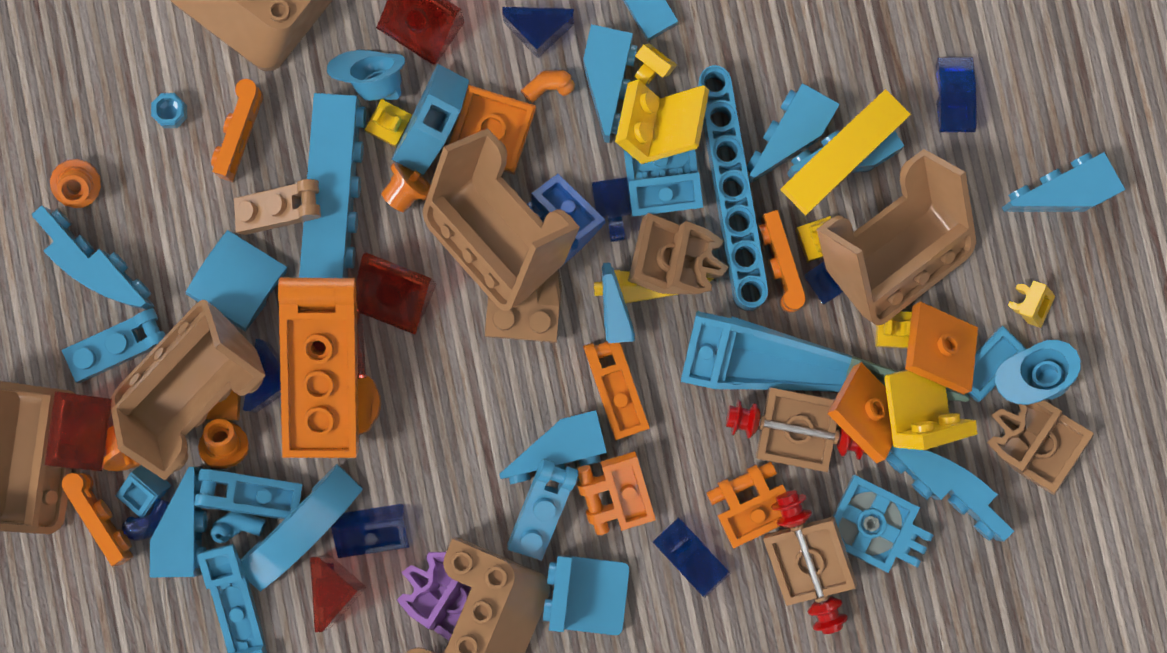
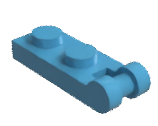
(113, 346)
(248, 494)
(541, 510)

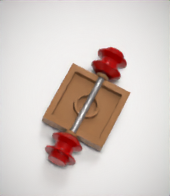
(793, 430)
(810, 561)

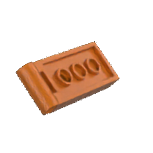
(318, 385)

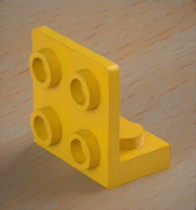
(658, 126)
(922, 414)

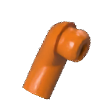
(549, 80)

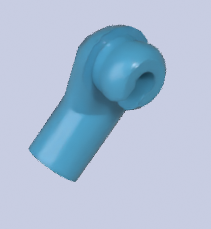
(234, 523)

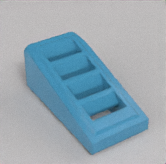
(616, 316)

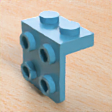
(587, 595)

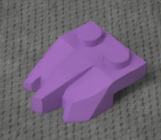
(436, 596)

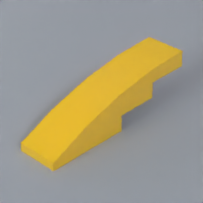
(845, 152)

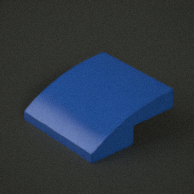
(561, 195)

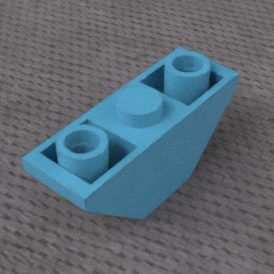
(431, 120)

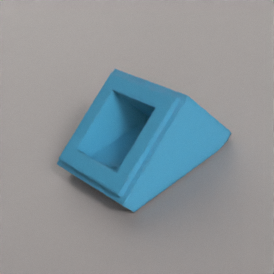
(142, 490)

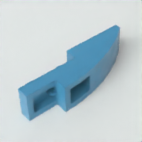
(98, 271)
(938, 476)

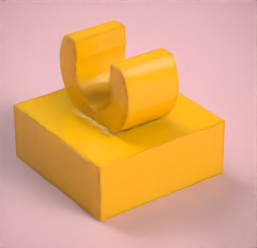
(654, 63)
(388, 123)
(809, 239)
(1036, 304)
(894, 332)

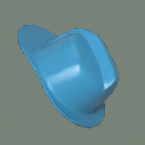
(370, 73)
(1038, 373)

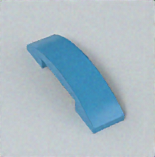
(300, 528)
(232, 599)

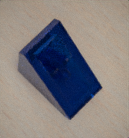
(538, 26)
(271, 384)

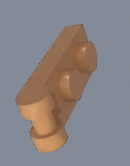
(277, 207)

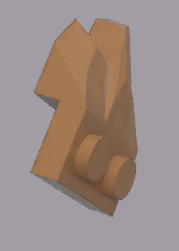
(675, 257)
(531, 320)
(1040, 443)

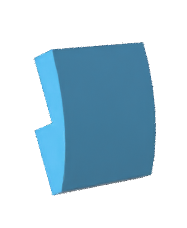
(664, 184)
(236, 279)

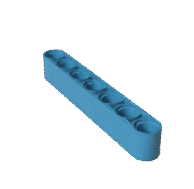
(728, 206)

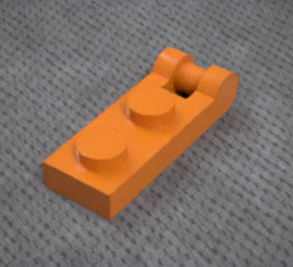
(237, 129)
(782, 264)
(616, 390)
(97, 517)

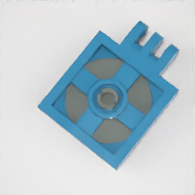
(878, 525)

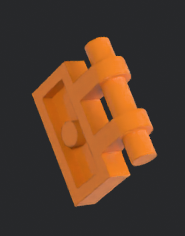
(627, 491)
(753, 517)

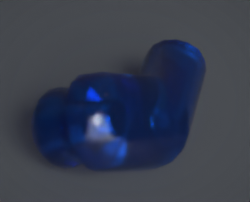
(144, 527)

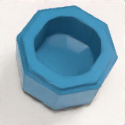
(169, 110)

